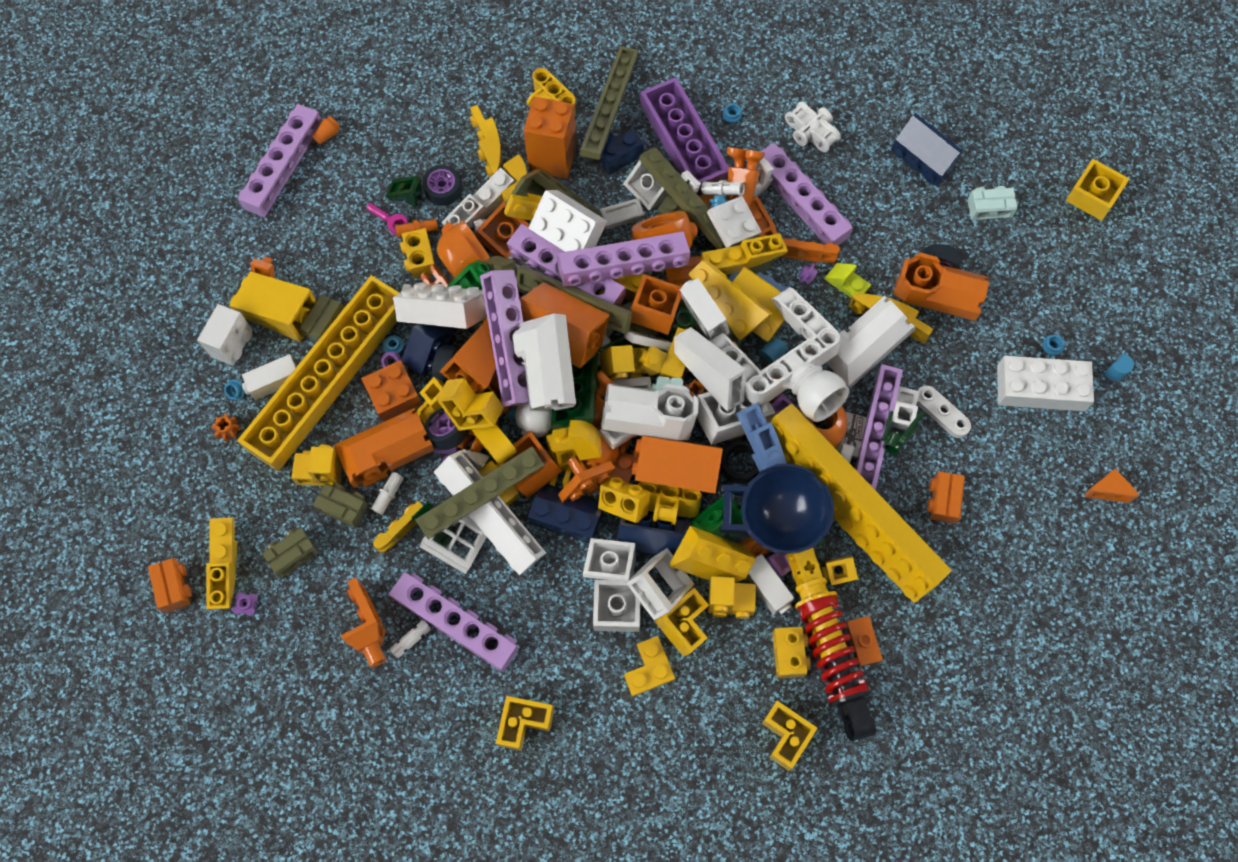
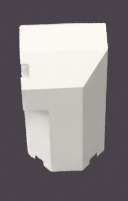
(870, 341)
(547, 362)
(650, 412)

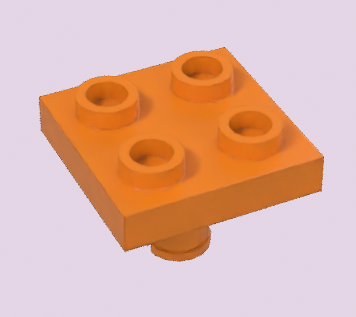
(585, 479)

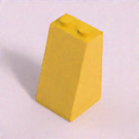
(274, 304)

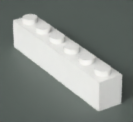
(494, 517)

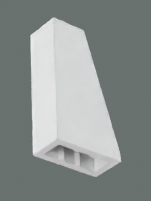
(712, 367)

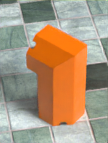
(941, 287)
(383, 447)

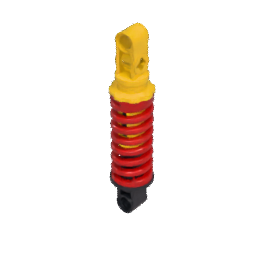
(818, 611)

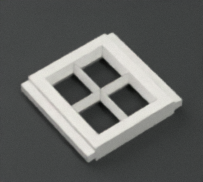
(447, 555)

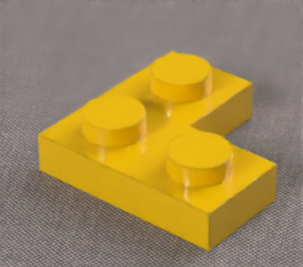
(655, 669)

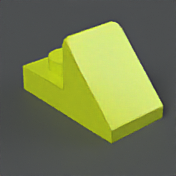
(846, 280)

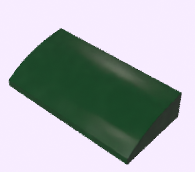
(585, 394)

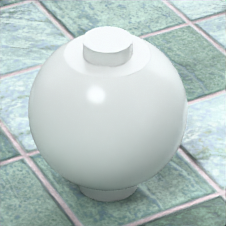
(537, 422)

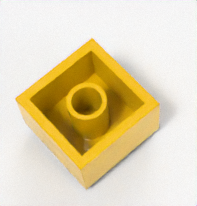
(1097, 189)

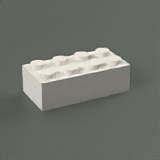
(440, 305)
(1045, 383)

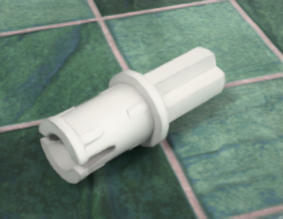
(387, 493)

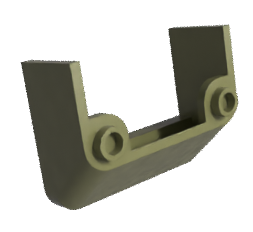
(539, 181)

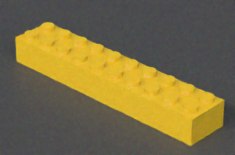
(321, 375)
(861, 509)

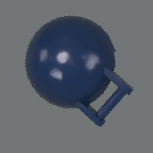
(781, 509)

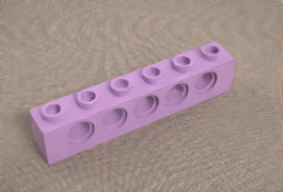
(289, 147)
(804, 205)
(526, 238)
(638, 256)
(503, 318)
(881, 403)
(409, 585)

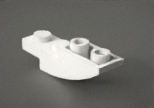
(482, 202)

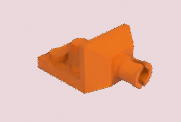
(371, 634)

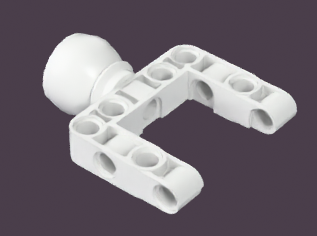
(817, 390)

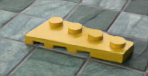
(739, 309)

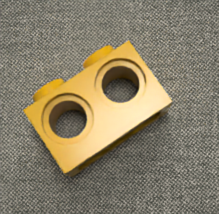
(421, 252)
(624, 499)

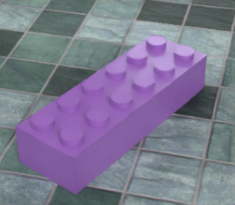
(683, 132)

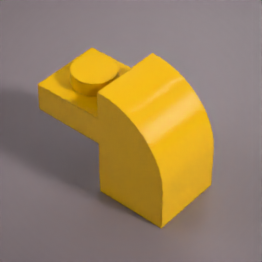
(430, 394)
(578, 436)

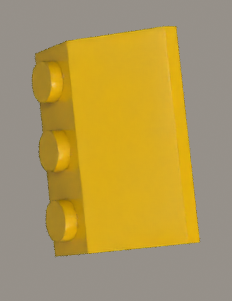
(763, 293)
(712, 555)

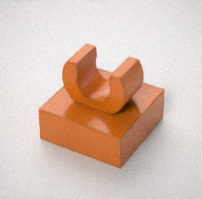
(263, 267)

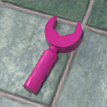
(391, 221)

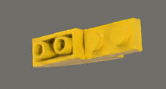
(488, 141)
(522, 206)
(747, 254)
(863, 302)
(222, 563)

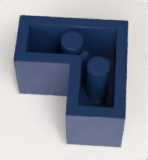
(621, 151)
(424, 344)

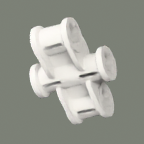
(812, 127)

